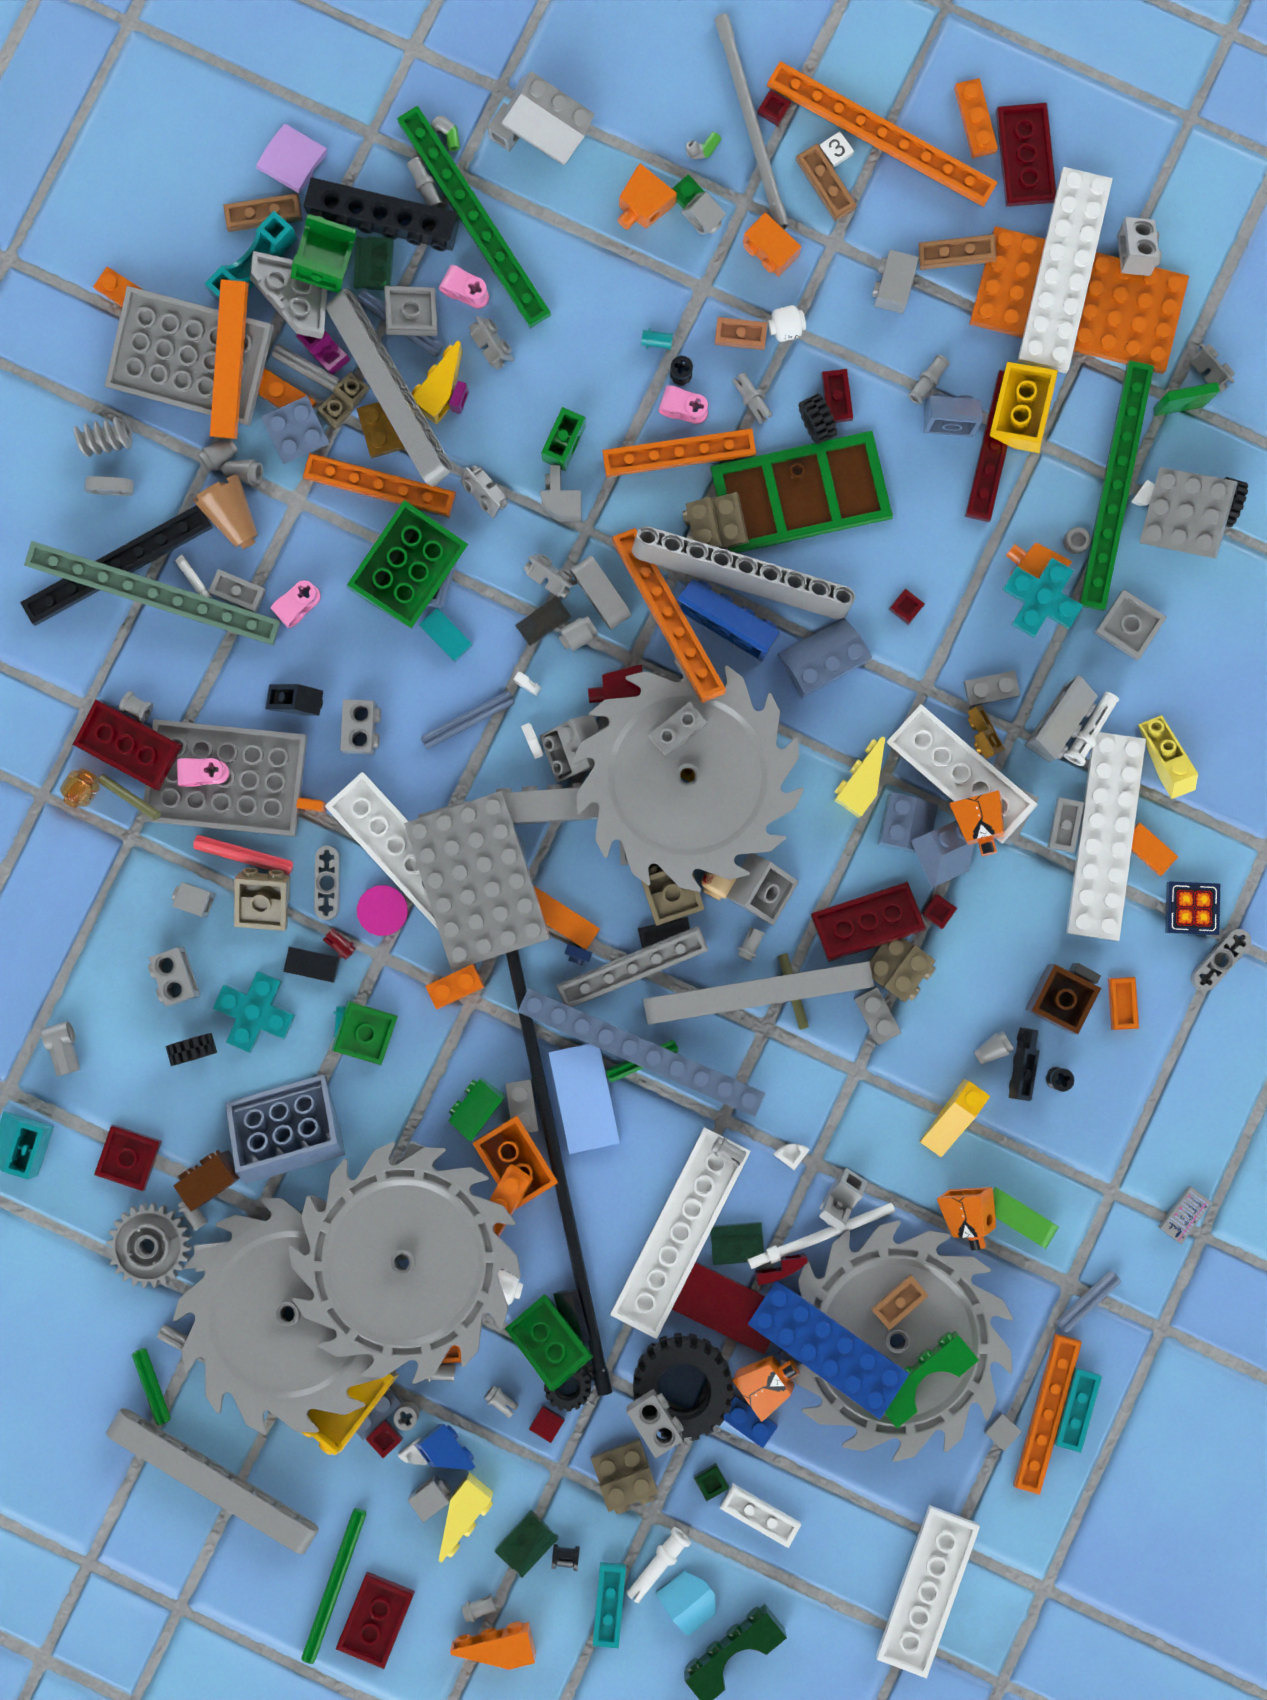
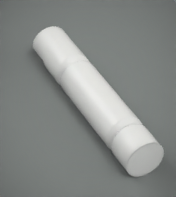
(192, 577)

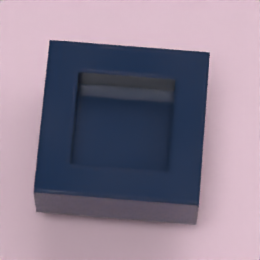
(577, 954)

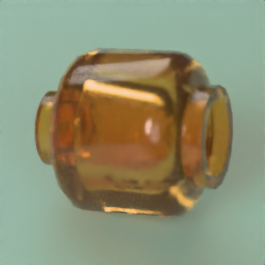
(79, 788)

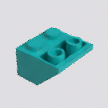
(22, 1145)

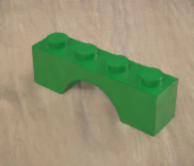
(949, 1356)

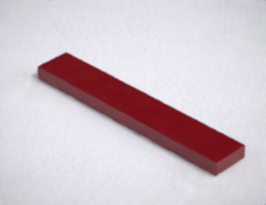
(988, 466)

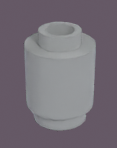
(577, 633)

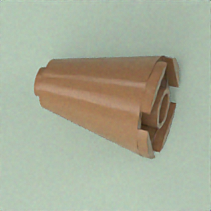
(229, 511)

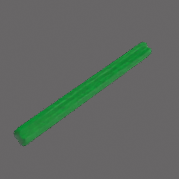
(333, 1586)

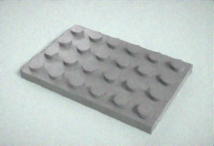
(169, 353)
(260, 787)
(477, 880)

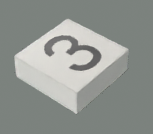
(836, 149)

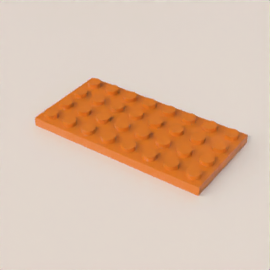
(1121, 314)

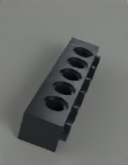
(322, 193)

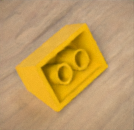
(1023, 406)

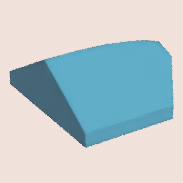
(688, 1601)

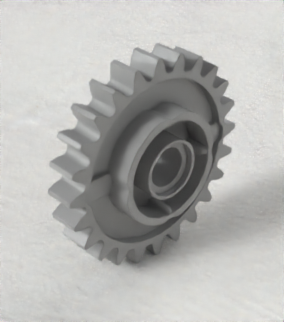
(130, 1250)

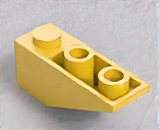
(437, 389)

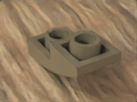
(343, 401)

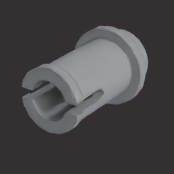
(750, 944)
(728, 1151)
(195, 1218)
(444, 1373)
(499, 1400)
(478, 1608)

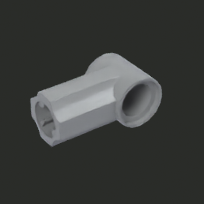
(59, 1041)

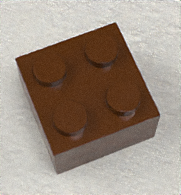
(1063, 998)
(205, 1182)

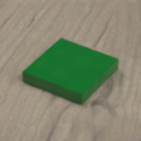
(1186, 399)
(364, 1033)

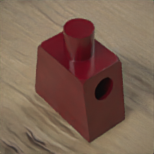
(616, 685)

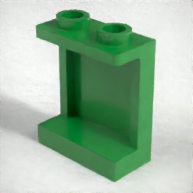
(323, 253)

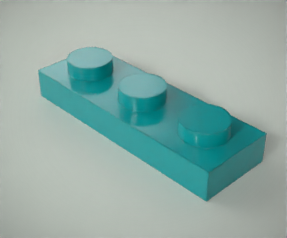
(1078, 1410)
(609, 1605)

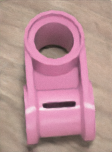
(460, 286)
(680, 405)
(294, 605)
(197, 772)

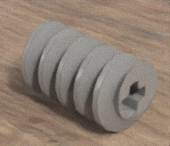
(104, 438)

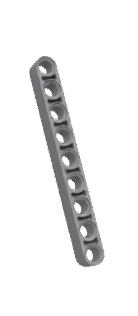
(389, 387)
(742, 572)
(758, 992)
(212, 1481)

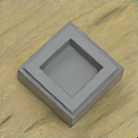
(1002, 1431)

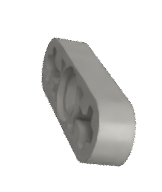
(318, 902)
(1228, 941)

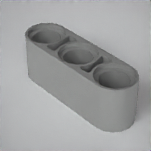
(600, 592)

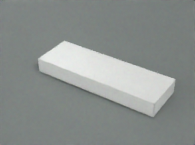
(760, 1515)

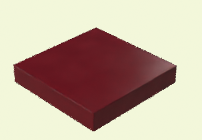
(127, 1158)

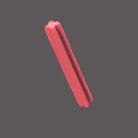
(242, 854)

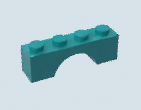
(272, 237)

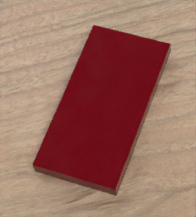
(1026, 154)
(127, 745)
(868, 921)
(721, 1306)

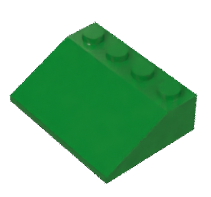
(407, 565)

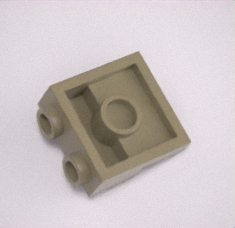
(717, 521)
(261, 899)
(667, 899)
(900, 968)
(625, 1476)

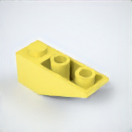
(1168, 757)
(863, 784)
(465, 1505)

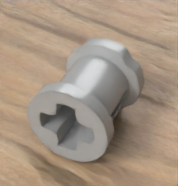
(136, 706)
(406, 1423)

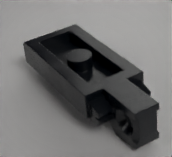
(1025, 1065)

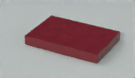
(375, 1620)

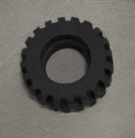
(698, 1353)

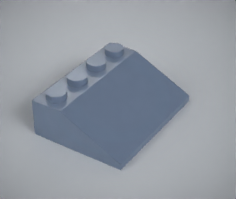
(284, 1129)

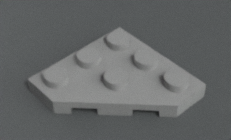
(296, 301)

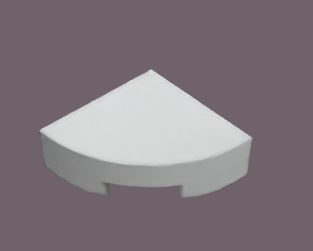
(1144, 494)
(524, 682)
(532, 740)
(791, 1154)
(411, 1454)

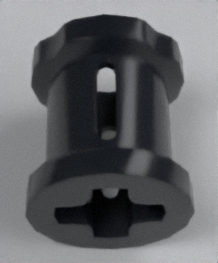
(676, 365)
(1066, 1083)
(565, 1557)

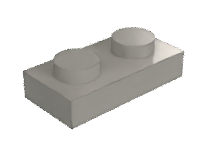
(237, 591)
(991, 688)
(1065, 825)
(877, 1015)
(522, 1103)

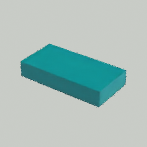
(445, 634)

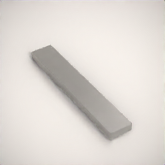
(632, 967)

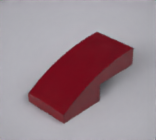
(788, 1265)

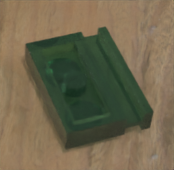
(373, 263)
(736, 1242)
(526, 1543)

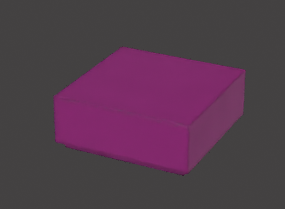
(459, 397)

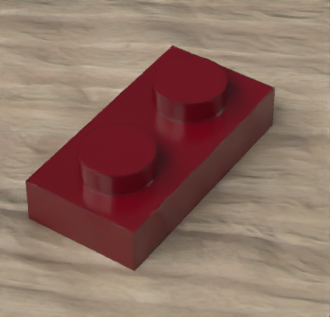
(837, 394)

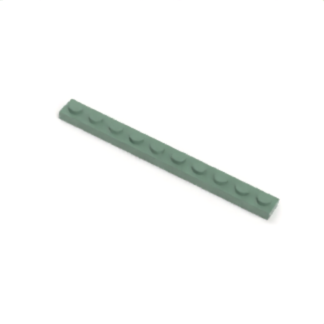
(152, 593)

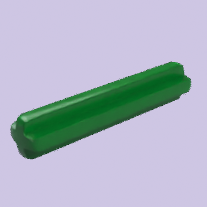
(627, 1068)
(151, 1386)

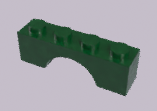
(758, 1632)

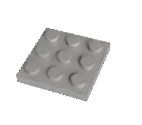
(1188, 512)

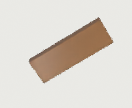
(826, 182)
(252, 213)
(957, 252)

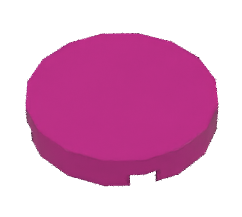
(382, 910)

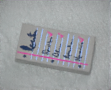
(1185, 1214)

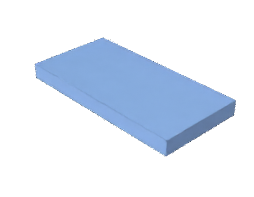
(584, 1098)

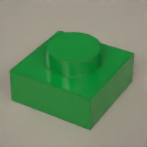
(686, 190)

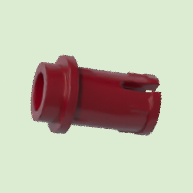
(339, 944)

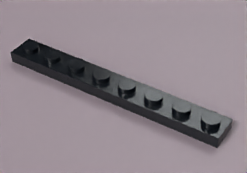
(127, 558)

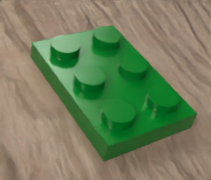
(548, 1342)

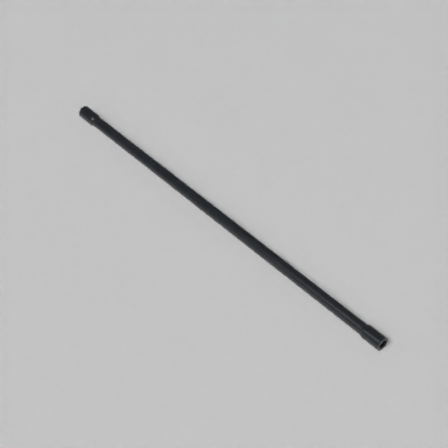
(600, 1371)

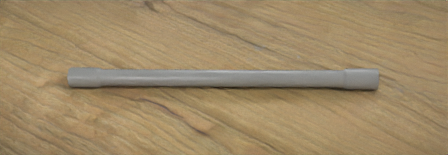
(726, 36)

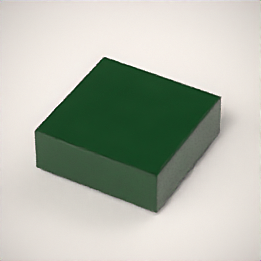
(711, 1482)

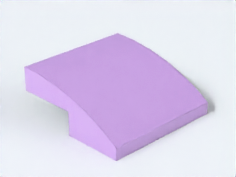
(291, 158)

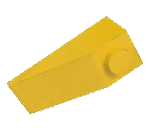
(955, 1117)

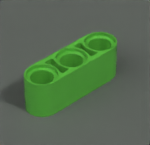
(1023, 1219)

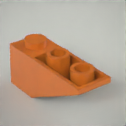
(501, 1648)

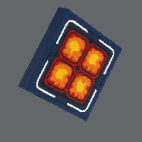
(1192, 908)

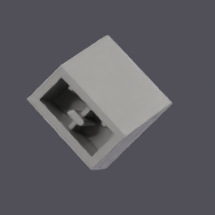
(563, 743)

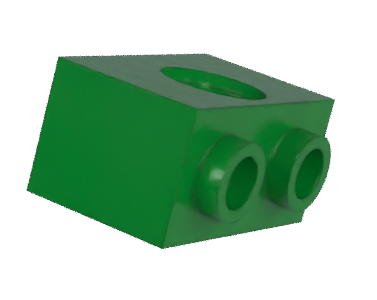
(563, 438)

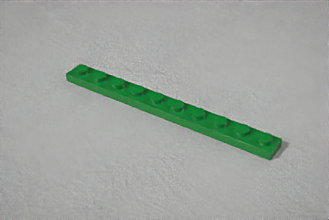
(473, 217)
(1116, 485)

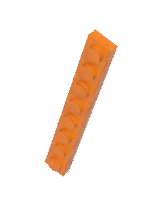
(670, 620)

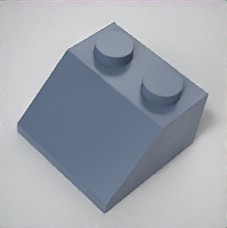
(952, 415)
(905, 820)
(943, 853)

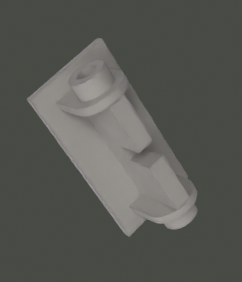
(498, 349)
(1206, 359)
(476, 482)
(558, 579)

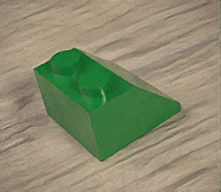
(476, 1108)

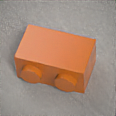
(771, 245)
(455, 986)

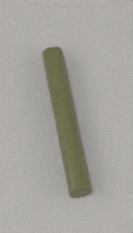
(129, 797)
(796, 1004)

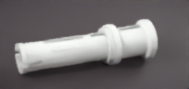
(1084, 739)
(665, 1556)

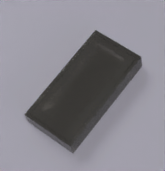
(543, 621)

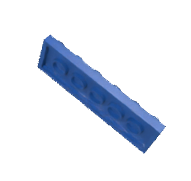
(829, 1349)

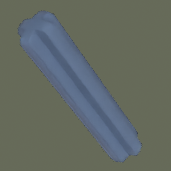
(1088, 1301)

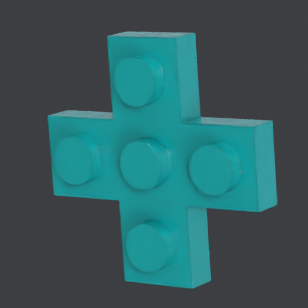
(1042, 597)
(254, 1011)

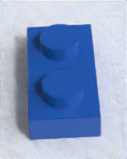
(747, 1422)

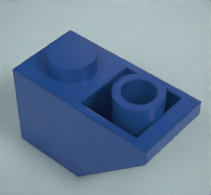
(443, 1451)

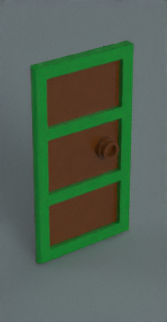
(806, 490)

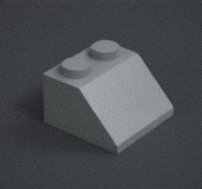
(763, 890)

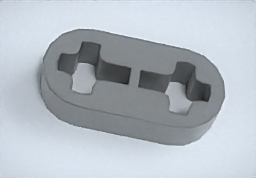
(109, 486)

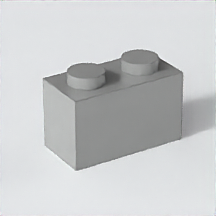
(896, 281)

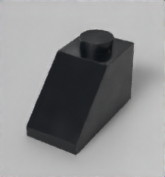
(294, 699)

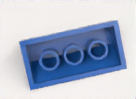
(727, 619)

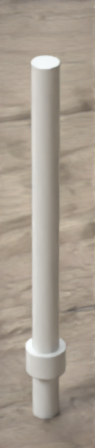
(774, 1254)

